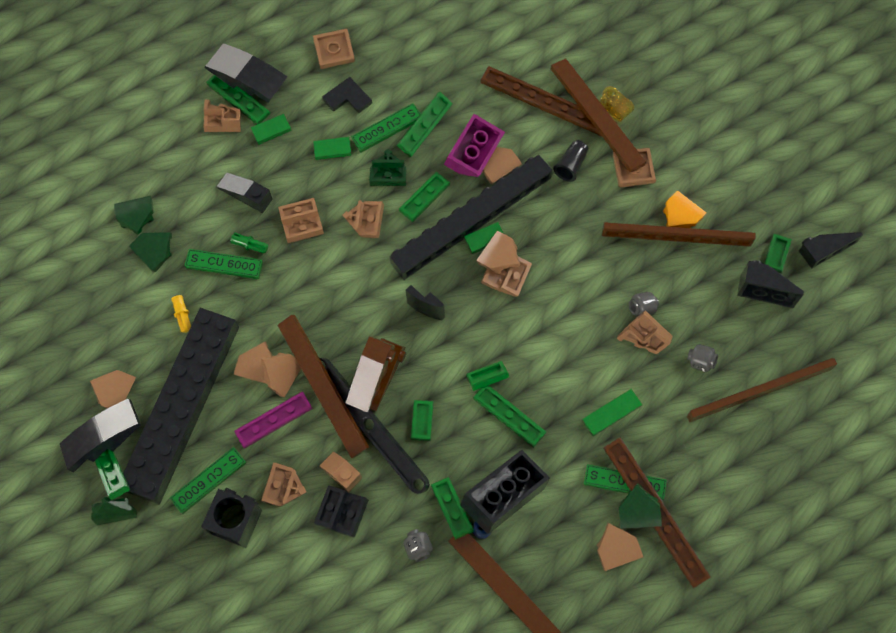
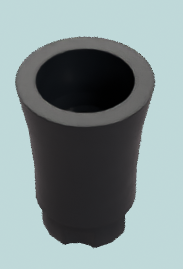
(570, 163)

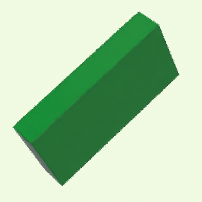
(271, 129)
(332, 148)
(479, 239)
(777, 252)
(487, 375)
(422, 420)

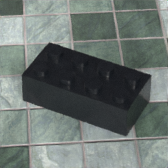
(504, 491)

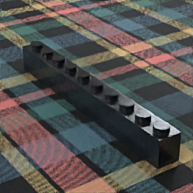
(470, 217)

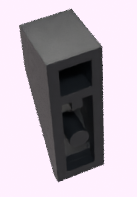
(246, 191)
(825, 246)

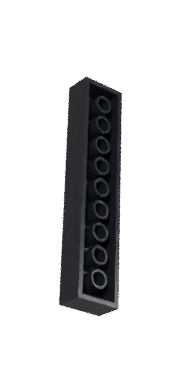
(179, 405)

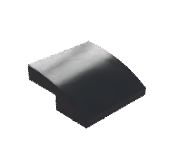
(426, 305)
(341, 511)

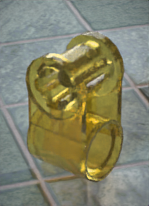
(616, 104)

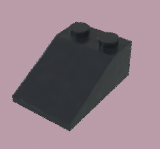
(767, 285)

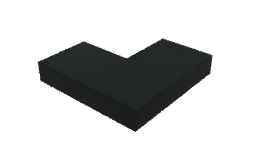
(348, 92)

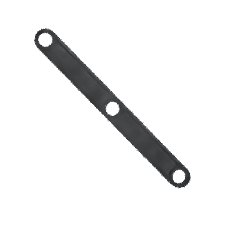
(380, 436)

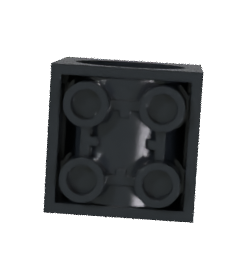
(222, 501)

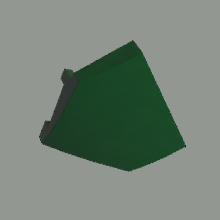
(387, 171)
(134, 213)
(152, 248)
(639, 509)
(112, 511)

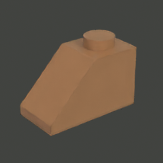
(341, 471)

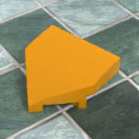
(682, 211)

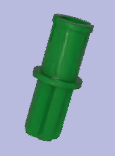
(248, 243)

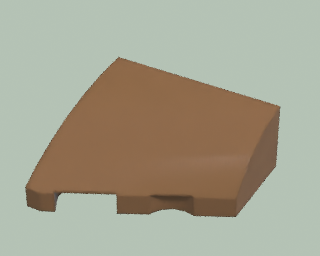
(221, 118)

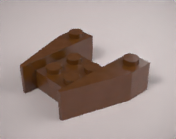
(374, 373)

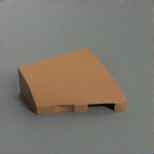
(646, 333)

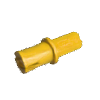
(181, 313)

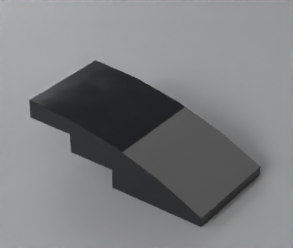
(246, 72)
(99, 433)

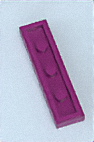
(273, 420)

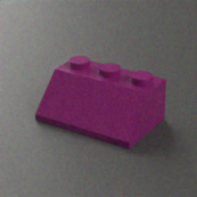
(474, 147)

